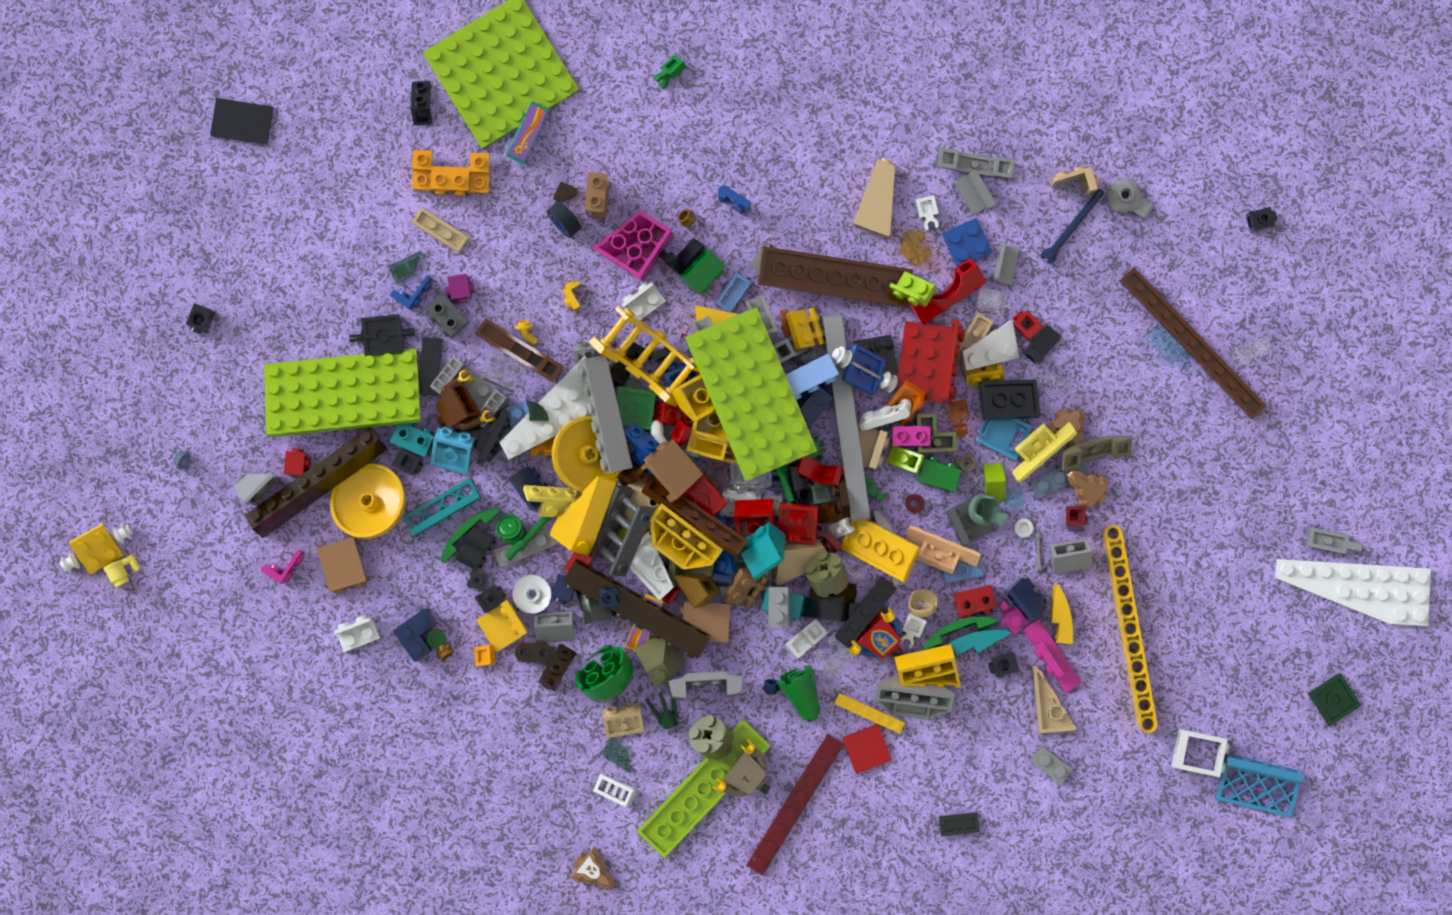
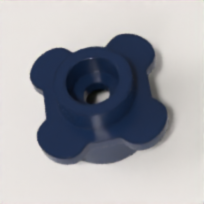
(604, 601)

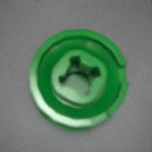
(510, 528)

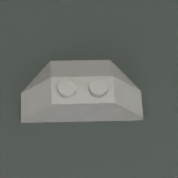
(913, 700)

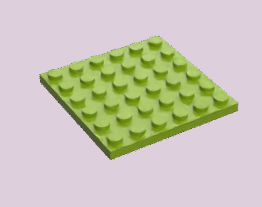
(498, 69)

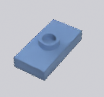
(733, 293)
(963, 571)

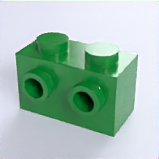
(702, 272)
(939, 475)

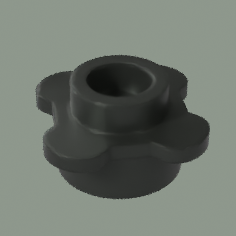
(482, 579)

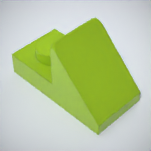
(905, 459)

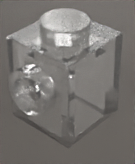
(991, 301)

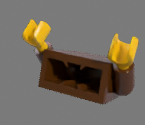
(458, 407)

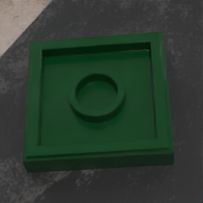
(1334, 699)

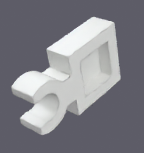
(927, 209)
(913, 627)

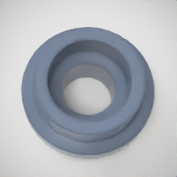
(182, 460)

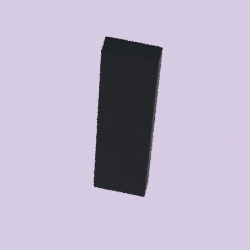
(865, 612)

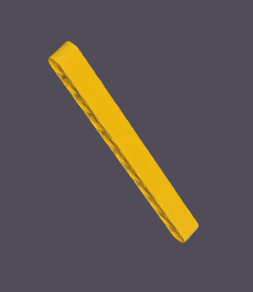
(1135, 636)

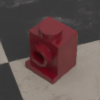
(1076, 518)

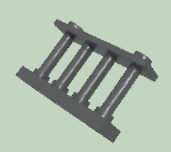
(635, 530)

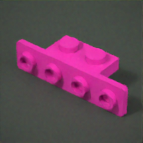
(1052, 656)

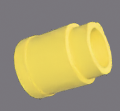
(117, 572)

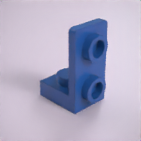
(415, 300)

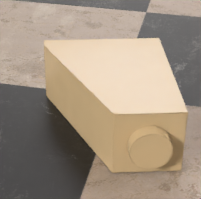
(795, 559)

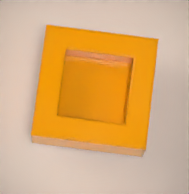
(484, 655)

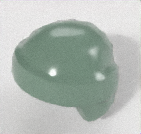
(985, 510)

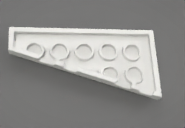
(562, 405)

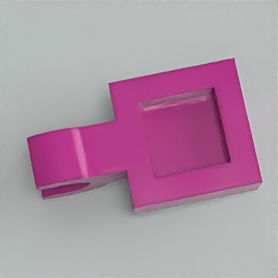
(1013, 618)

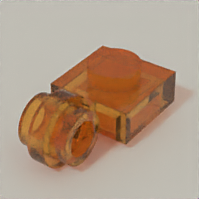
(957, 412)

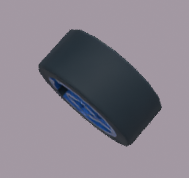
(563, 219)

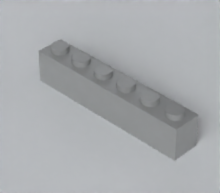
(605, 414)

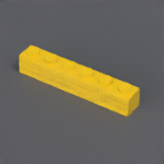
(869, 713)

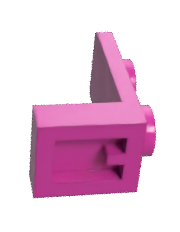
(911, 435)
(274, 571)

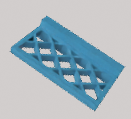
(1266, 770)

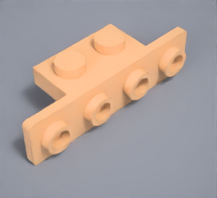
(941, 552)

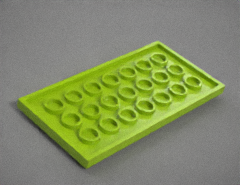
(341, 393)
(751, 394)

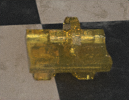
(912, 248)

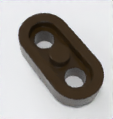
(534, 652)

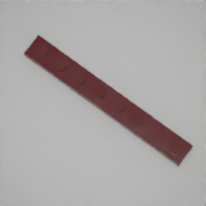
(794, 804)

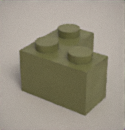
(940, 442)

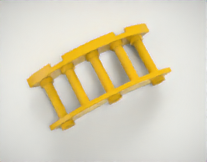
(636, 366)

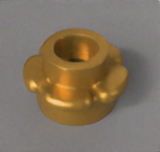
(686, 217)
(444, 651)

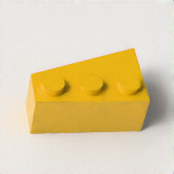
(928, 667)

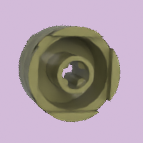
(827, 574)
(711, 737)

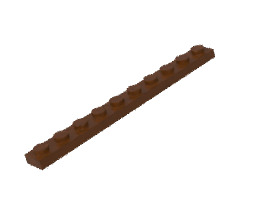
(1192, 343)

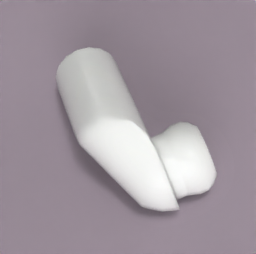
(657, 431)

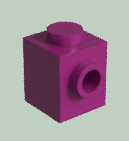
(459, 288)

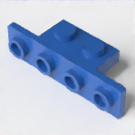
(644, 444)

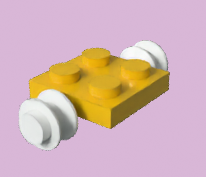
(96, 548)

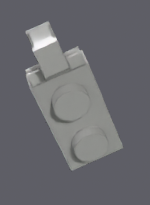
(1332, 541)

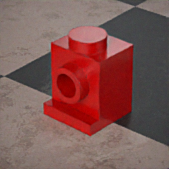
(1033, 328)

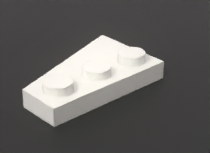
(992, 349)
(650, 568)

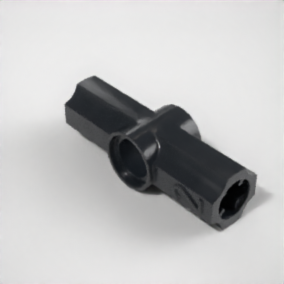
(799, 487)

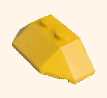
(681, 541)

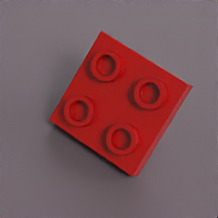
(798, 522)

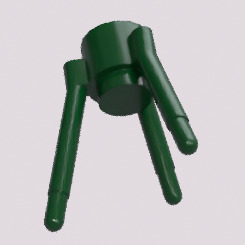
(668, 718)

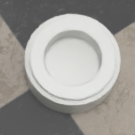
(1023, 528)

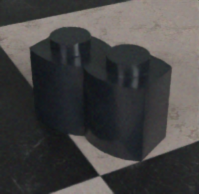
(476, 547)

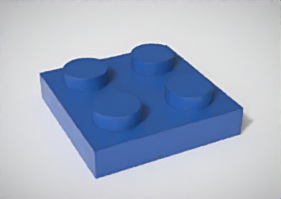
(966, 242)

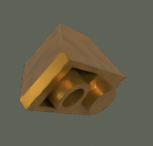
(697, 588)

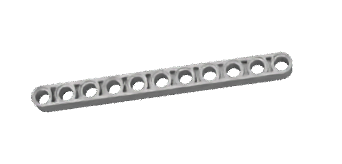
(847, 424)

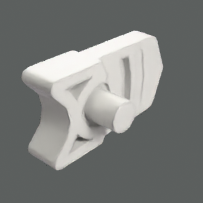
(841, 528)

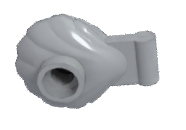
(1133, 203)

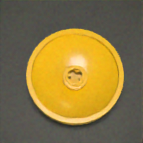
(576, 455)
(368, 502)

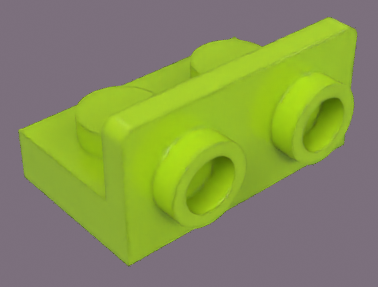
(914, 289)

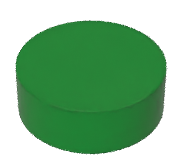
(436, 638)

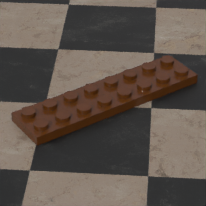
(830, 276)

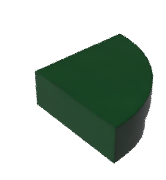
(537, 412)

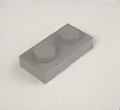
(1051, 765)

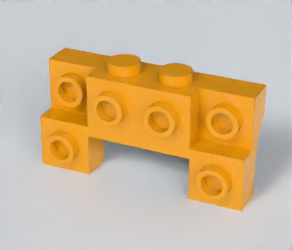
(451, 179)

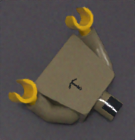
(745, 774)

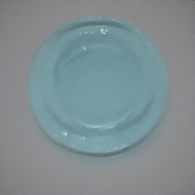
(1014, 498)

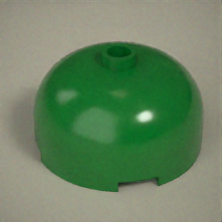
(609, 681)

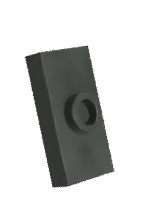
(959, 823)

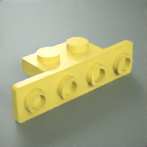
(1040, 447)
(553, 499)

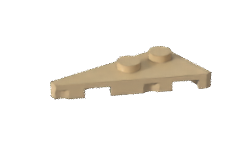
(1050, 712)

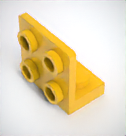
(502, 625)

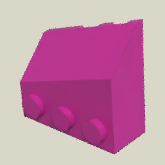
(636, 244)

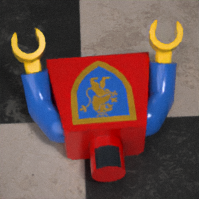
(879, 637)

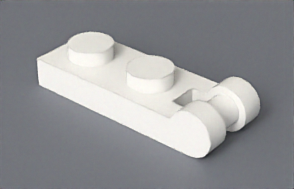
(885, 415)

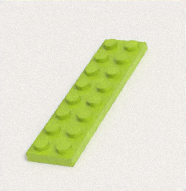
(695, 795)

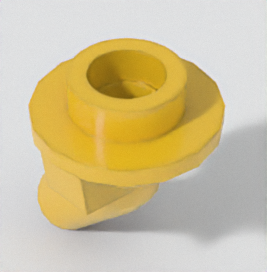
(524, 328)

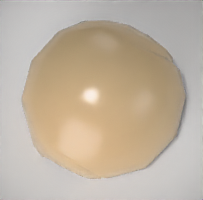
(928, 597)

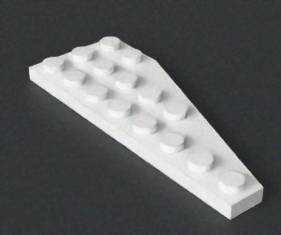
(1378, 591)

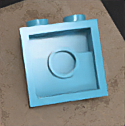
(452, 450)

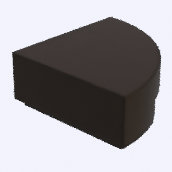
(564, 192)

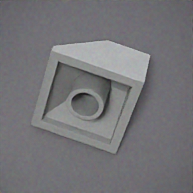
(254, 486)

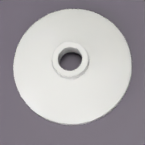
(522, 598)

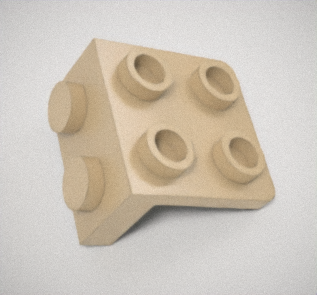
(1088, 180)
(871, 447)

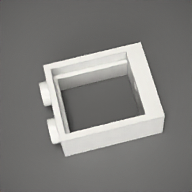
(1180, 750)

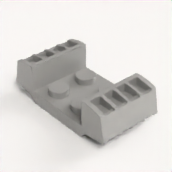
(482, 393)
(732, 683)

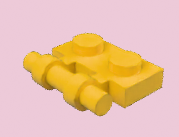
(801, 331)

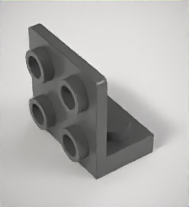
(963, 526)

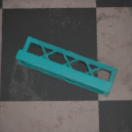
(445, 513)

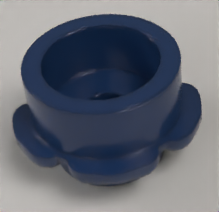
(771, 686)

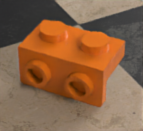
(910, 392)

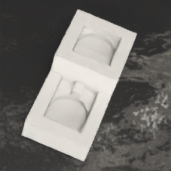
(806, 638)

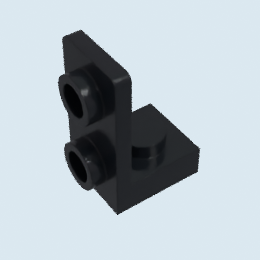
(420, 103)
(684, 258)
(1041, 345)
(618, 372)

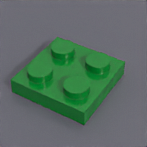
(636, 406)

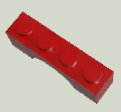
(965, 281)

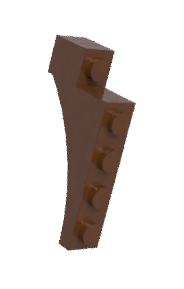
(520, 351)

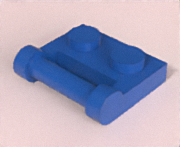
(739, 203)

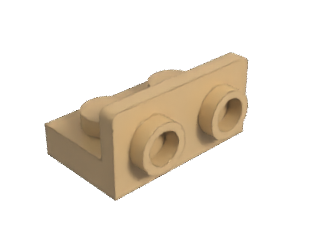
(623, 720)

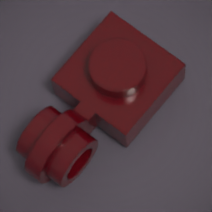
(828, 539)

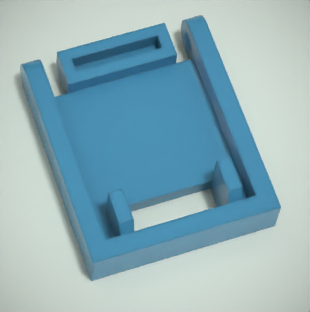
(999, 435)

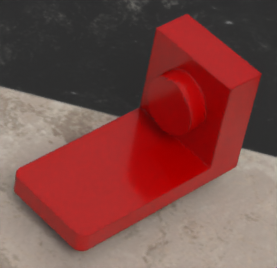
(669, 414)
(818, 472)

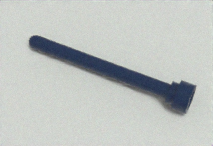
(1051, 253)

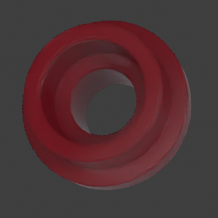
(910, 508)

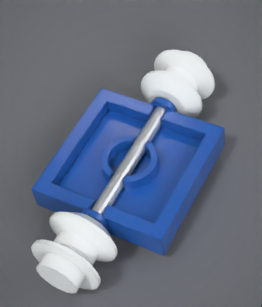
(864, 370)

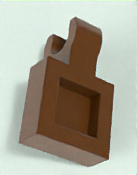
(633, 474)

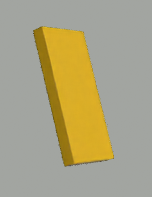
(881, 548)

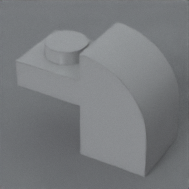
(786, 350)

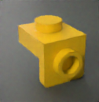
(571, 301)

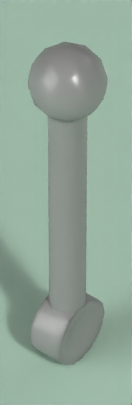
(1038, 535)

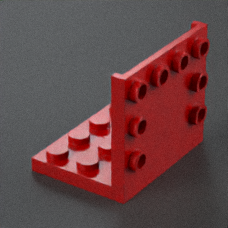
(931, 359)

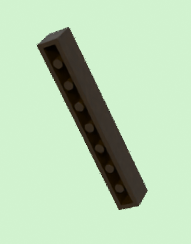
(316, 482)
(639, 610)

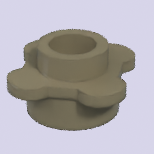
(969, 458)

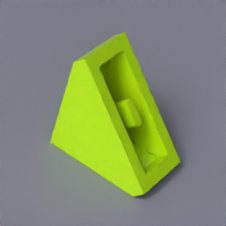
(994, 480)

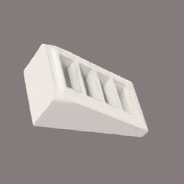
(630, 797)

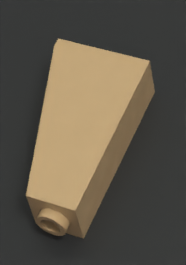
(876, 205)

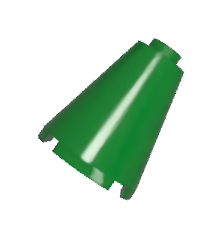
(801, 692)

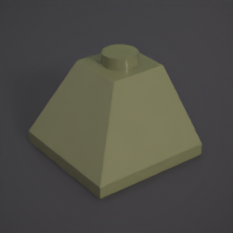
(659, 660)

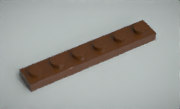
(697, 518)

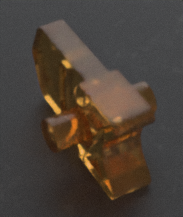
(785, 327)

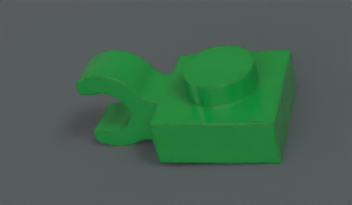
(670, 69)
(870, 487)

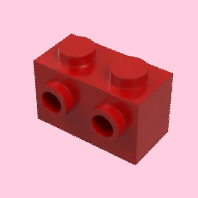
(974, 601)

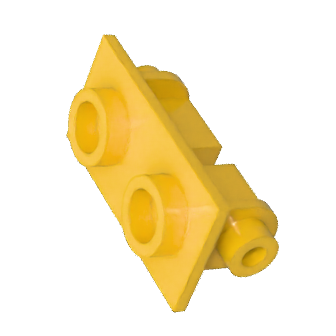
(992, 373)

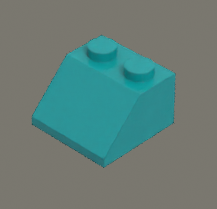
(764, 550)

